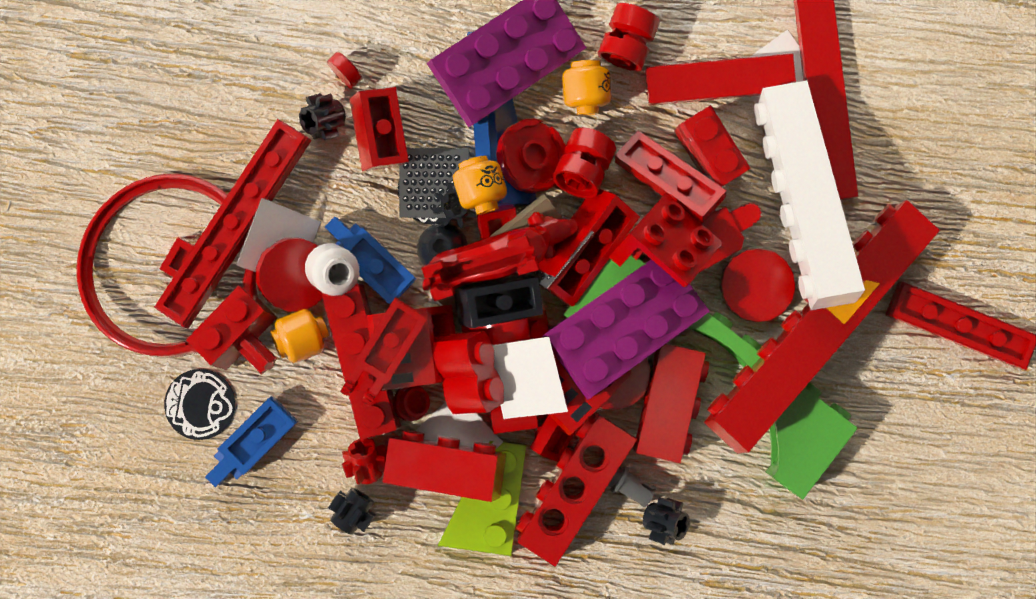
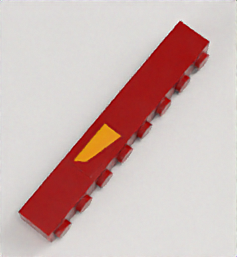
(815, 335)

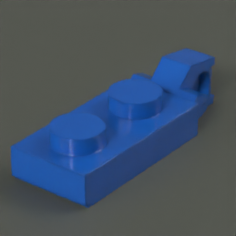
(375, 263)
(251, 441)

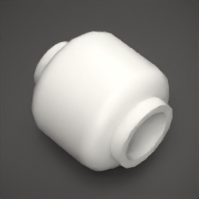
(332, 269)

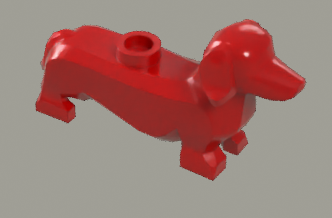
(496, 256)

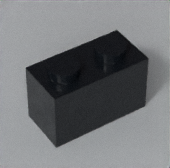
(498, 301)

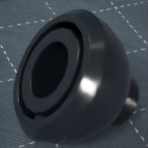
(439, 239)

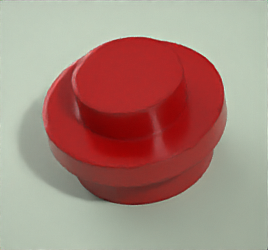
(411, 403)

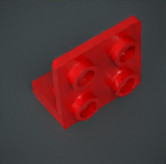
(671, 240)

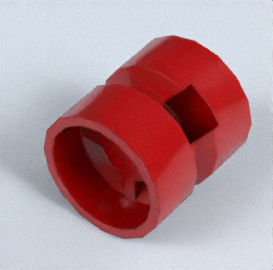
(630, 32)
(584, 162)

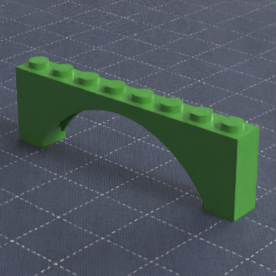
(804, 435)

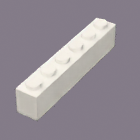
(808, 196)

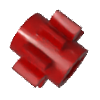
(364, 461)

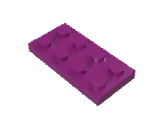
(505, 57)
(624, 327)

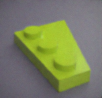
(489, 525)

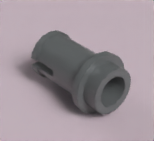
(632, 486)

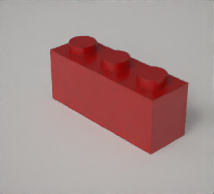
(610, 222)
(671, 403)
(445, 466)

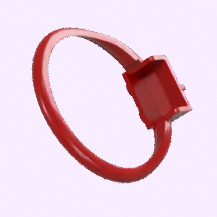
(224, 334)

